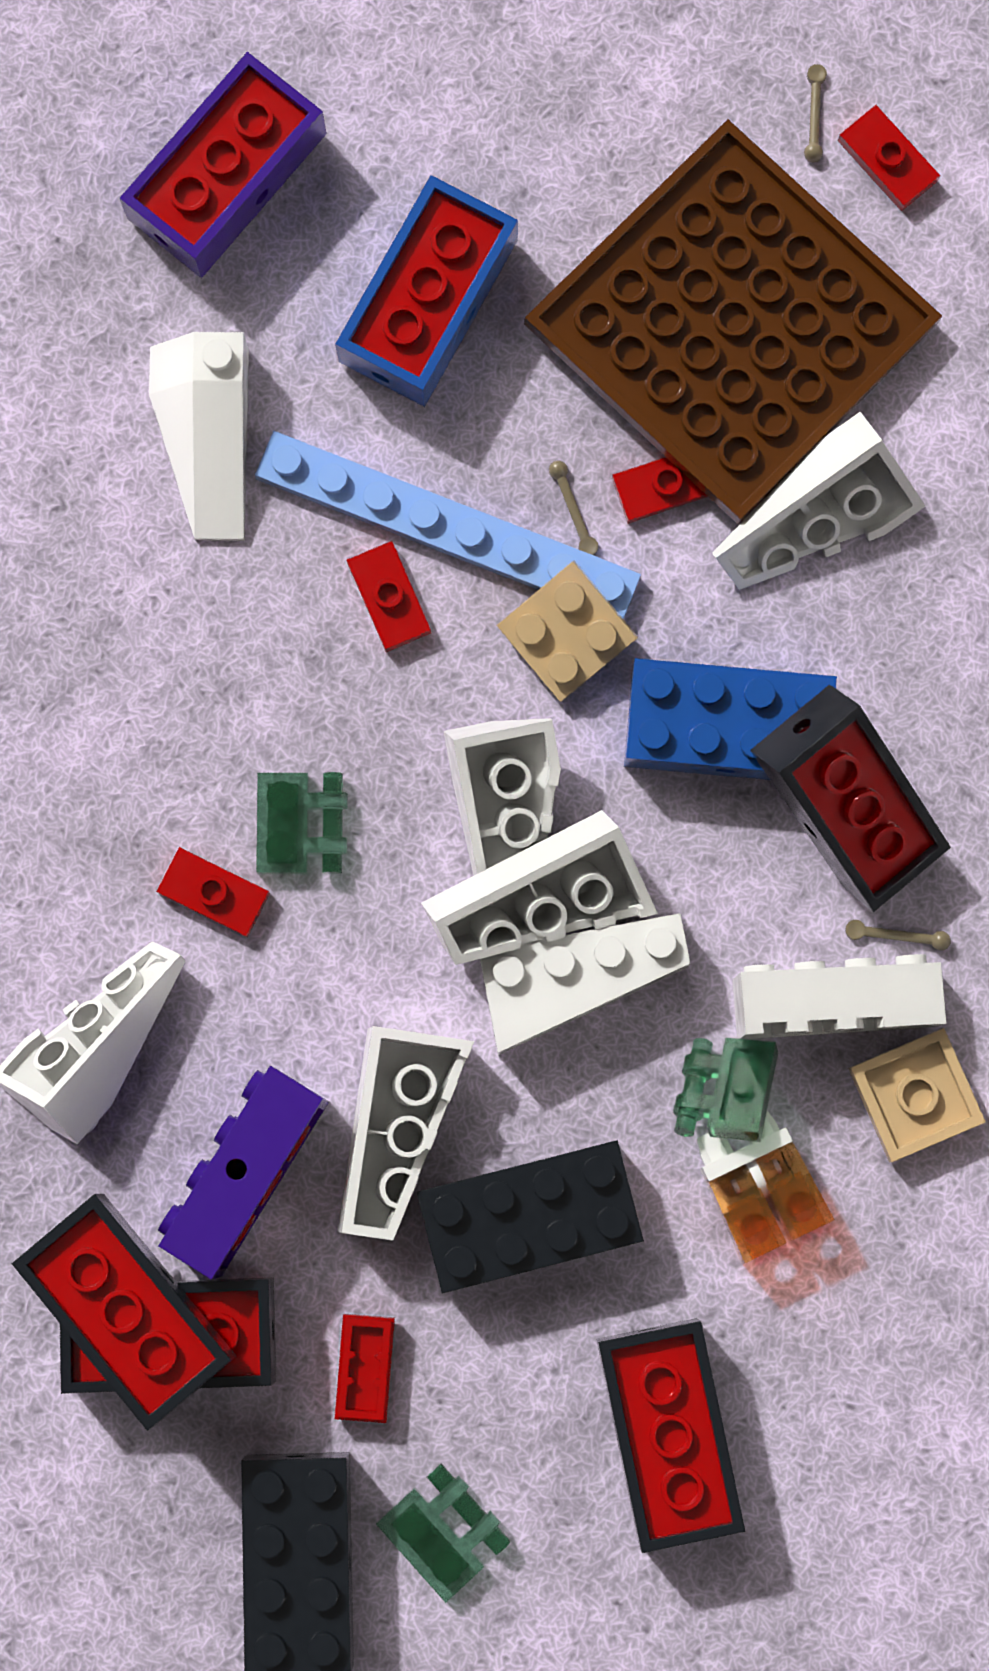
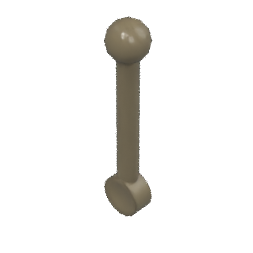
(816, 76)
(559, 470)
(856, 930)

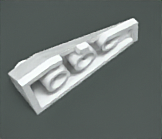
(202, 413)
(831, 495)
(503, 786)
(83, 1062)

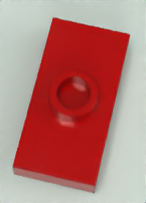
(888, 157)
(653, 489)
(388, 596)
(213, 892)
(364, 1368)

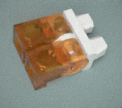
(750, 1174)

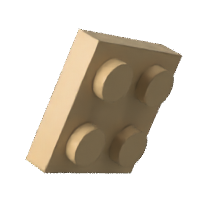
(567, 631)
(916, 1095)

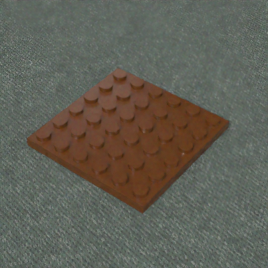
(732, 320)

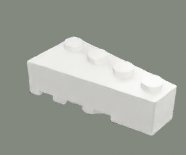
(542, 893)
(575, 975)
(838, 998)
(395, 1124)

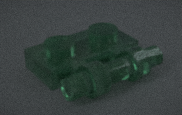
(283, 823)
(740, 1092)
(429, 1540)

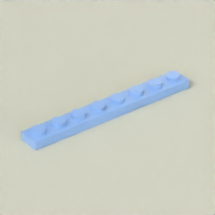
(433, 519)

